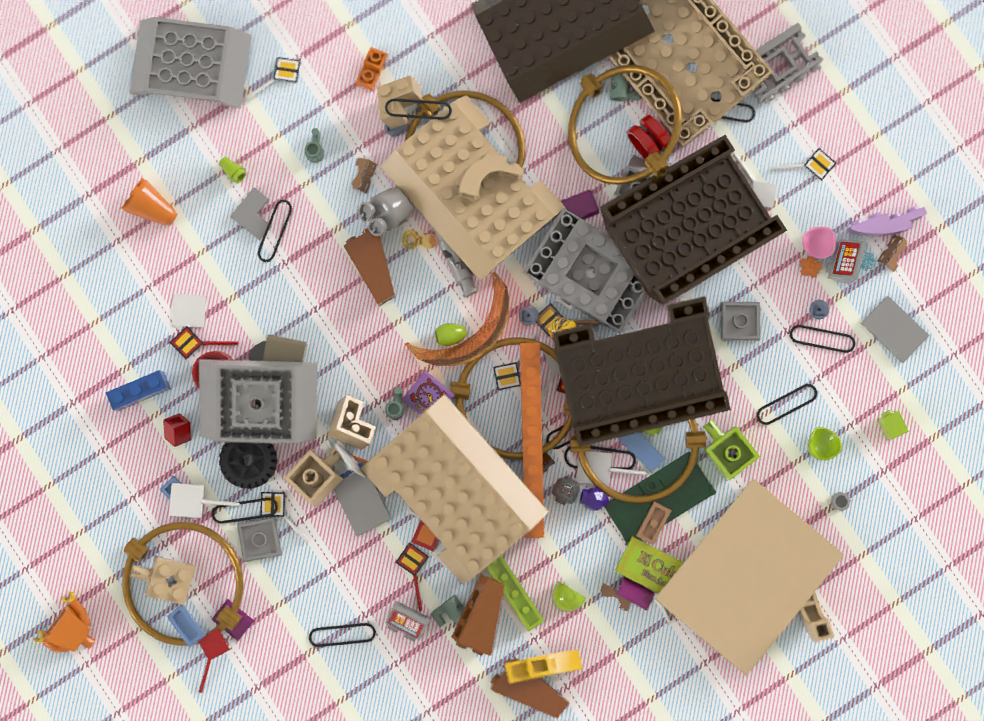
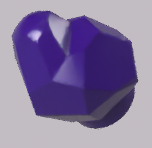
(593, 499)

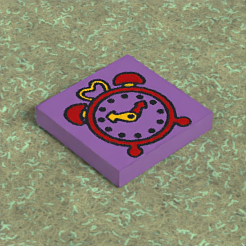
(425, 393)

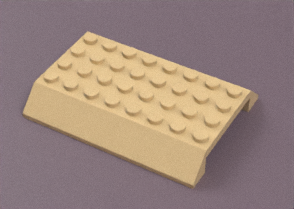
(430, 175)
(456, 488)

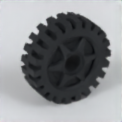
(250, 476)

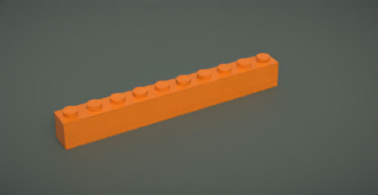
(532, 426)

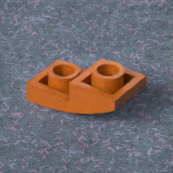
(371, 69)

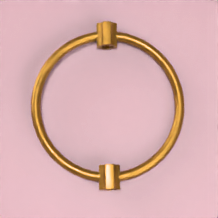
(433, 109)
(655, 162)
(462, 391)
(693, 440)
(138, 550)

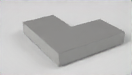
(247, 213)

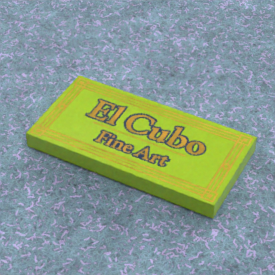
(647, 565)

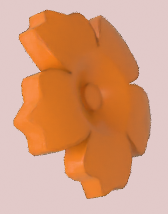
(810, 266)

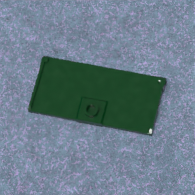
(630, 516)

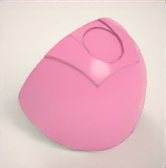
(819, 242)

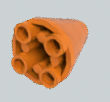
(149, 204)

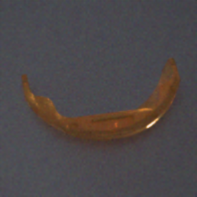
(480, 341)

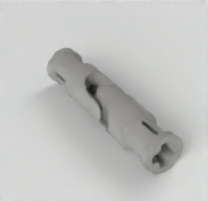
(461, 275)

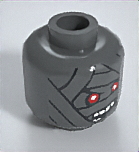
(565, 490)

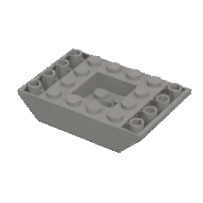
(561, 267)
(283, 388)

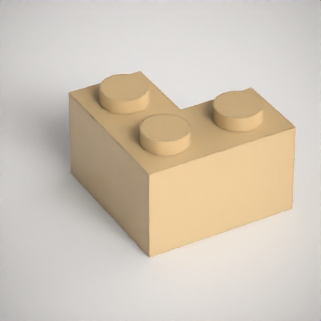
(401, 89)
(347, 426)

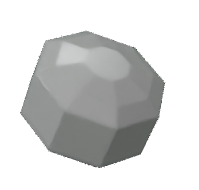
(840, 501)

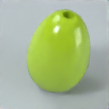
(450, 334)

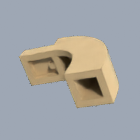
(482, 170)
(814, 621)

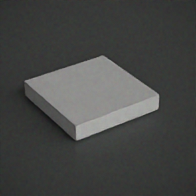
(740, 321)
(259, 539)

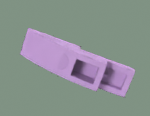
(880, 225)

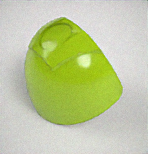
(824, 444)
(566, 598)

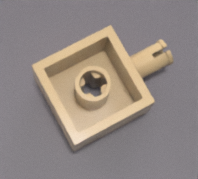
(325, 476)
(156, 576)

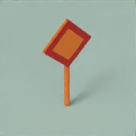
(424, 537)

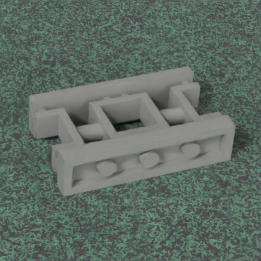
(770, 51)

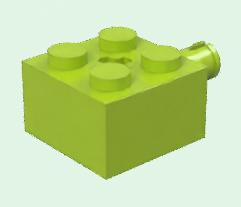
(731, 440)

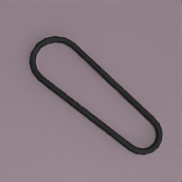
(604, 449)

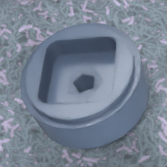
(393, 132)
(819, 309)
(528, 315)

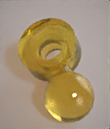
(427, 241)

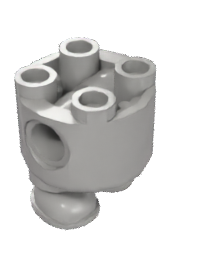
(386, 211)

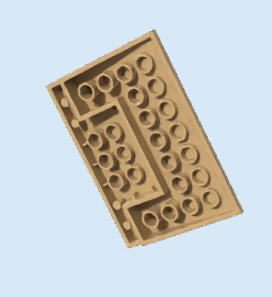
(749, 577)

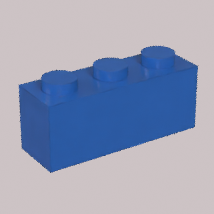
(138, 390)

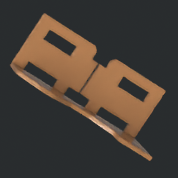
(361, 163)
(892, 263)
(609, 591)

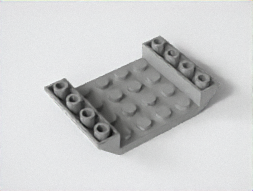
(191, 61)

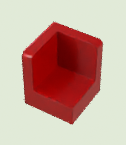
(177, 430)

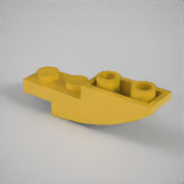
(543, 666)

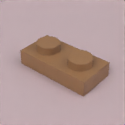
(653, 523)

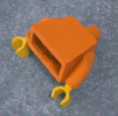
(68, 629)

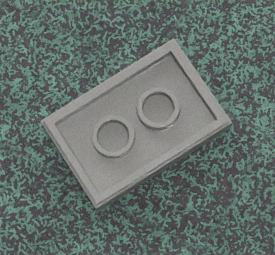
(895, 329)
(361, 503)

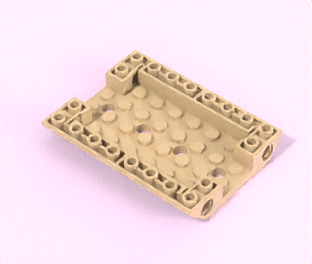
(700, 37)

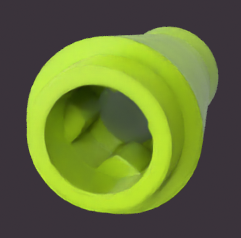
(233, 170)

